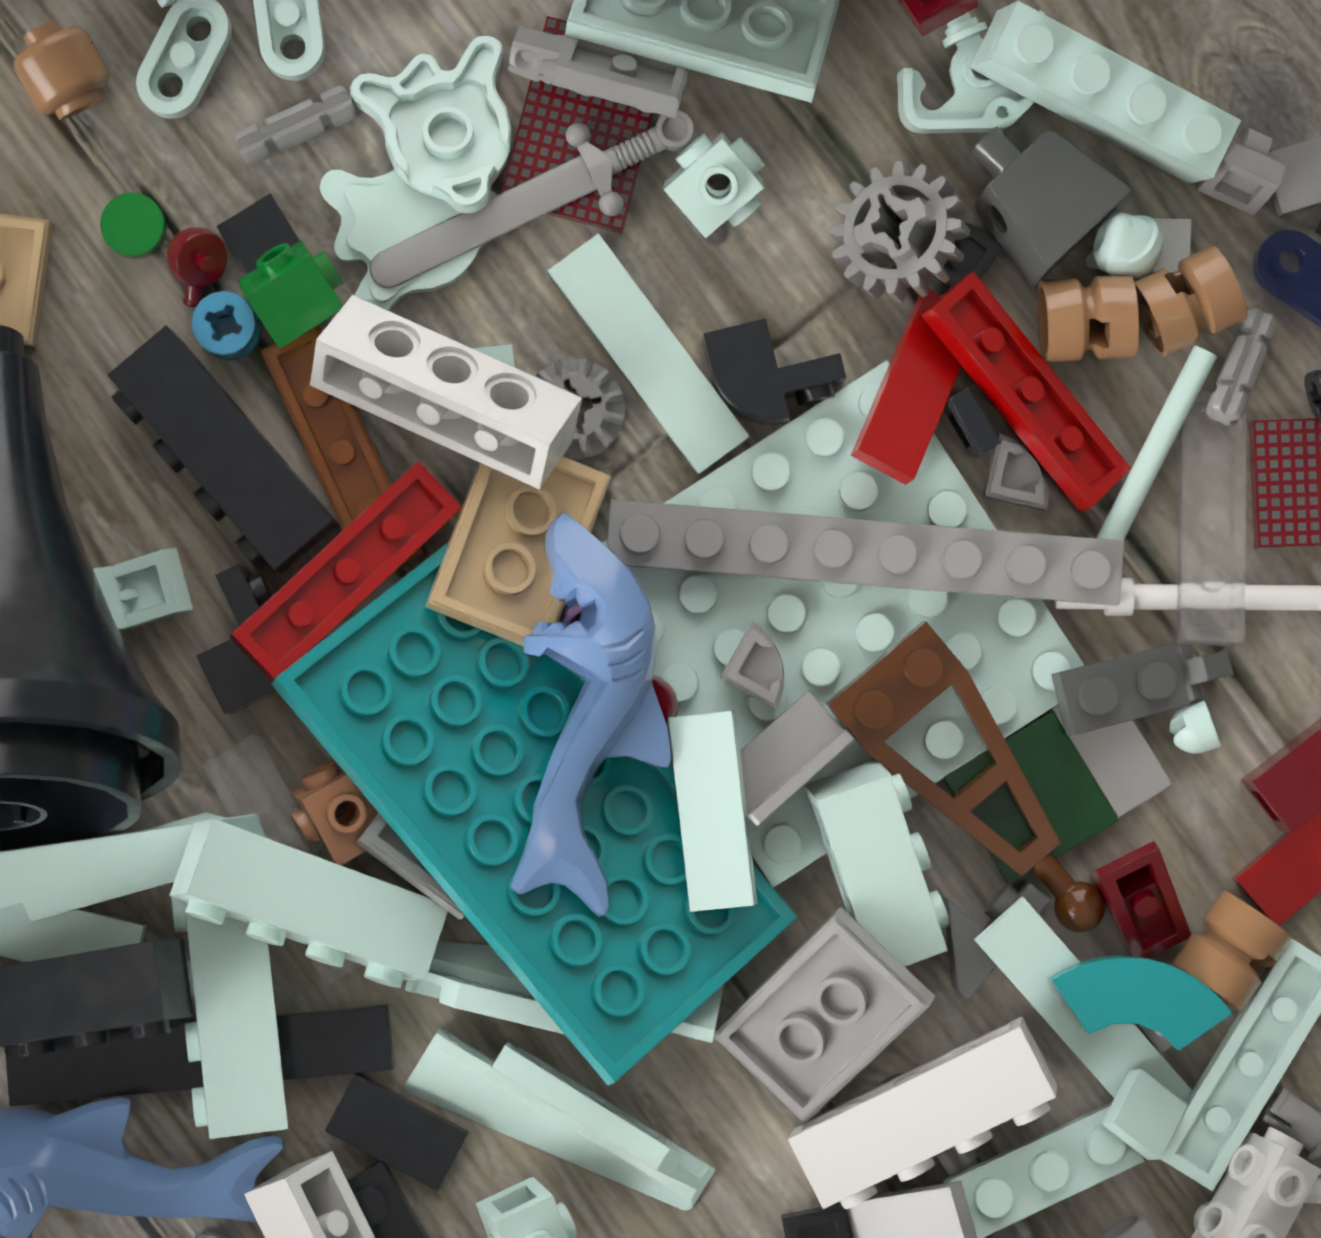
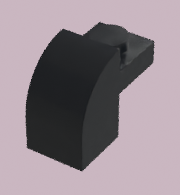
(751, 382)
(229, 671)

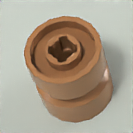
(1193, 299)
(1088, 318)
(1232, 949)

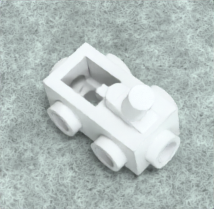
(1260, 1190)

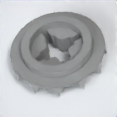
(605, 418)

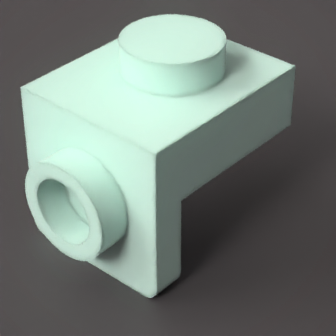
(145, 588)

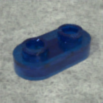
(1296, 289)

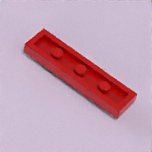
(1026, 391)
(345, 572)

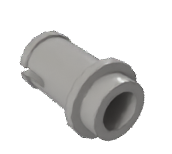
(1296, 1120)

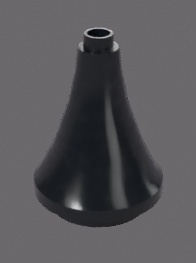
(75, 708)

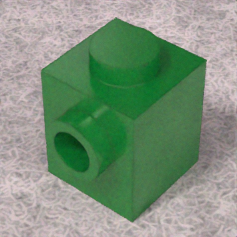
(292, 291)

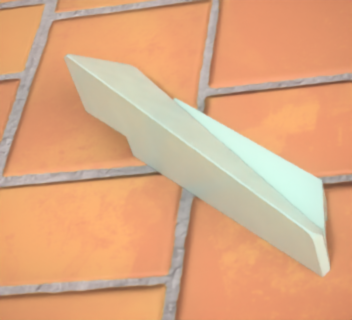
(98, 869)
(480, 982)
(557, 1115)

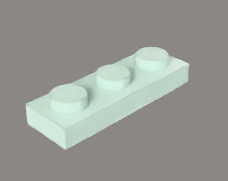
(1044, 1171)

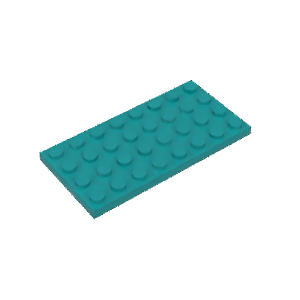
(451, 750)

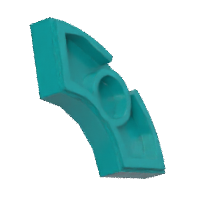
(1140, 993)

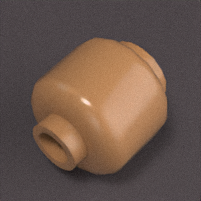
(61, 70)

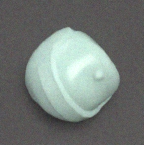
(1128, 245)

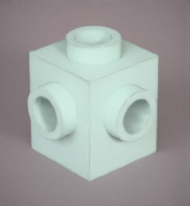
(711, 205)
(525, 1212)

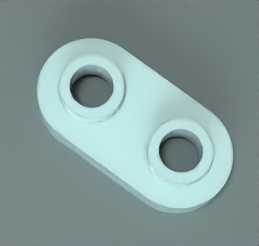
(286, 21)
(181, 57)

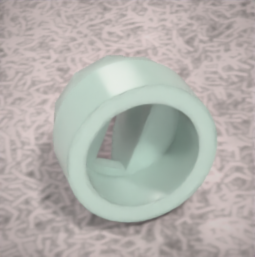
(1194, 728)

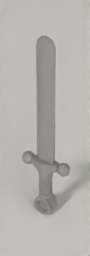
(531, 200)

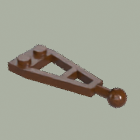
(897, 690)

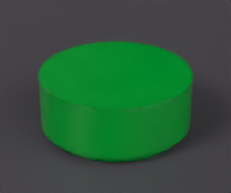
(133, 225)

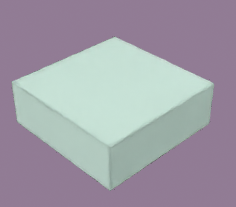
(1144, 1114)

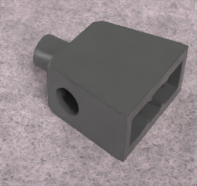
(1043, 199)

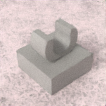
(1246, 174)

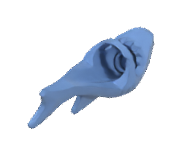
(612, 715)
(84, 1165)

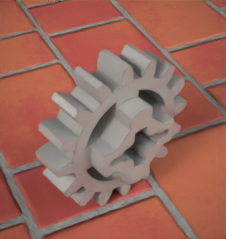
(925, 236)

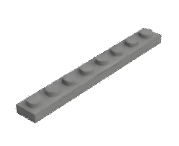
(866, 552)

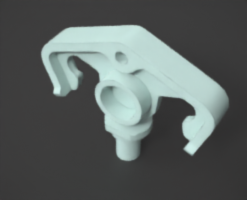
(977, 100)

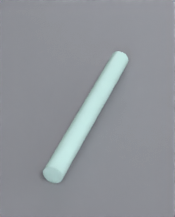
(1157, 444)

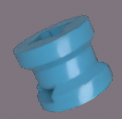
(236, 333)

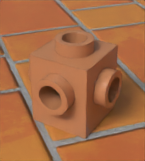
(316, 819)

